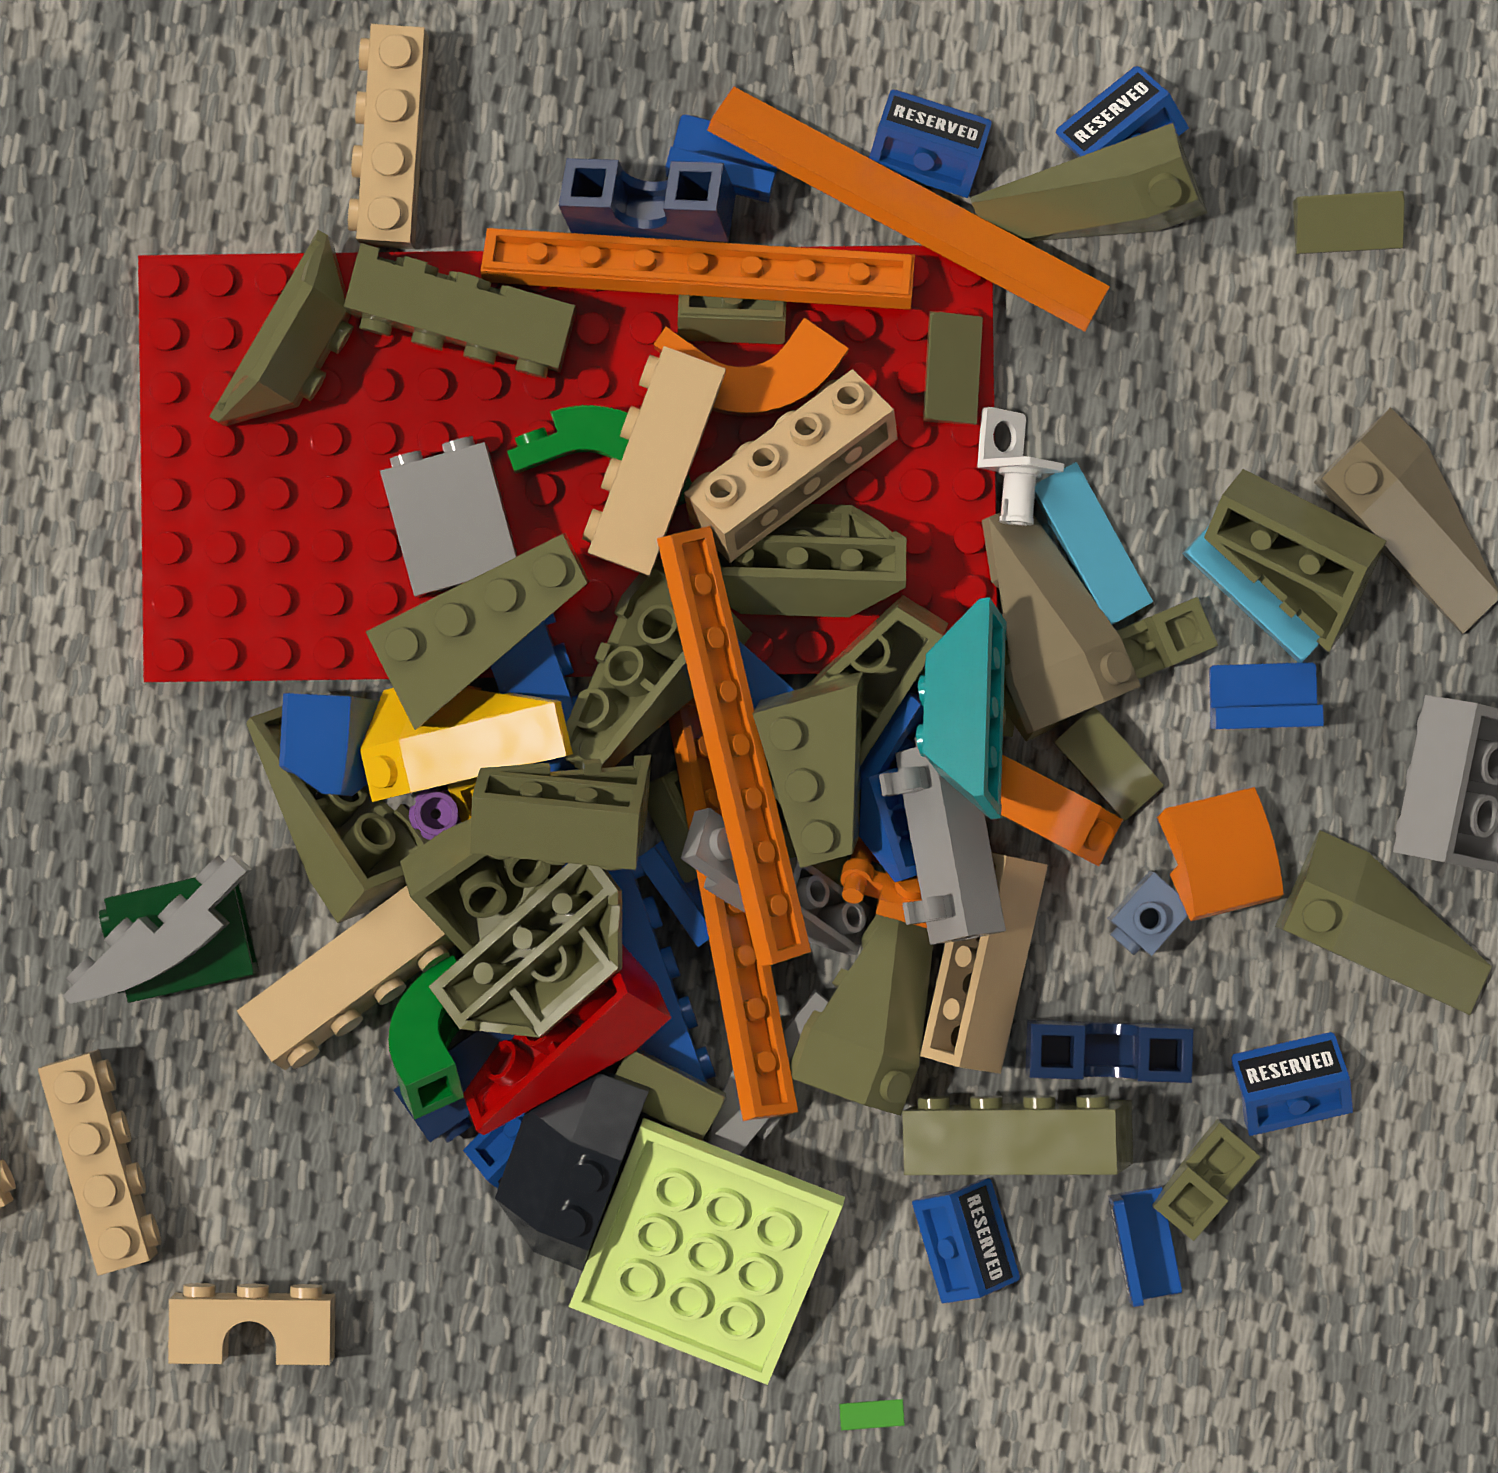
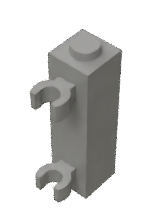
(949, 854)

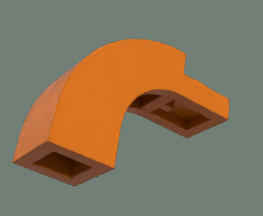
(777, 383)
(1056, 812)

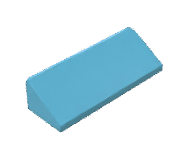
(1091, 543)
(1253, 599)

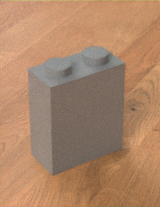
(448, 515)

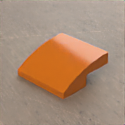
(1222, 853)

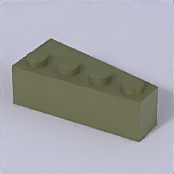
(460, 312)

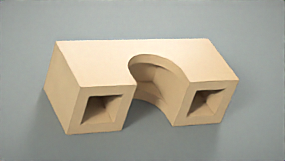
(298, 1321)

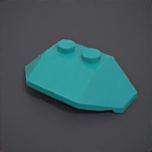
(965, 706)

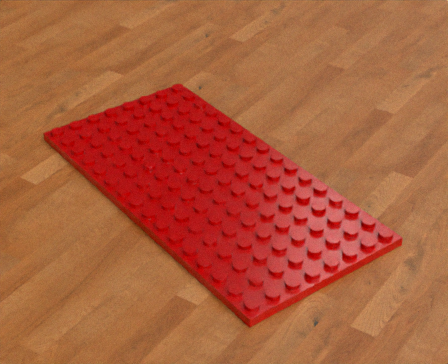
(278, 532)

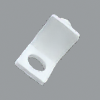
(1018, 470)

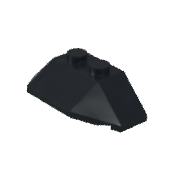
(569, 1165)

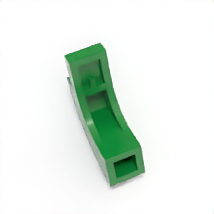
(578, 431)
(420, 1045)

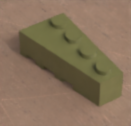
(464, 631)
(892, 657)
(1018, 1138)

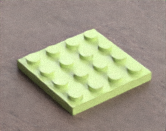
(706, 1251)

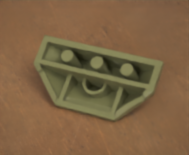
(292, 342)
(818, 564)
(539, 957)

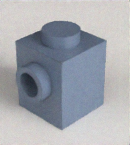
(1147, 915)

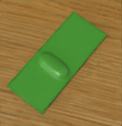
(871, 1414)

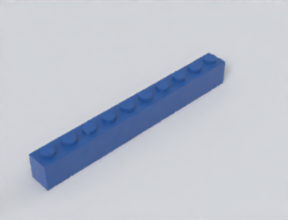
(539, 670)

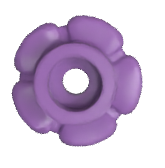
(427, 801)

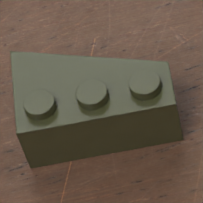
(815, 764)
(562, 815)

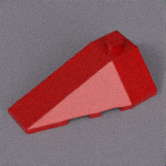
(587, 1041)

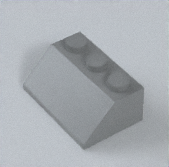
(1452, 786)

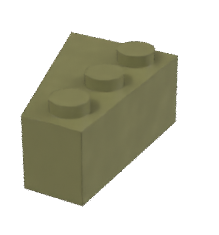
(1296, 552)

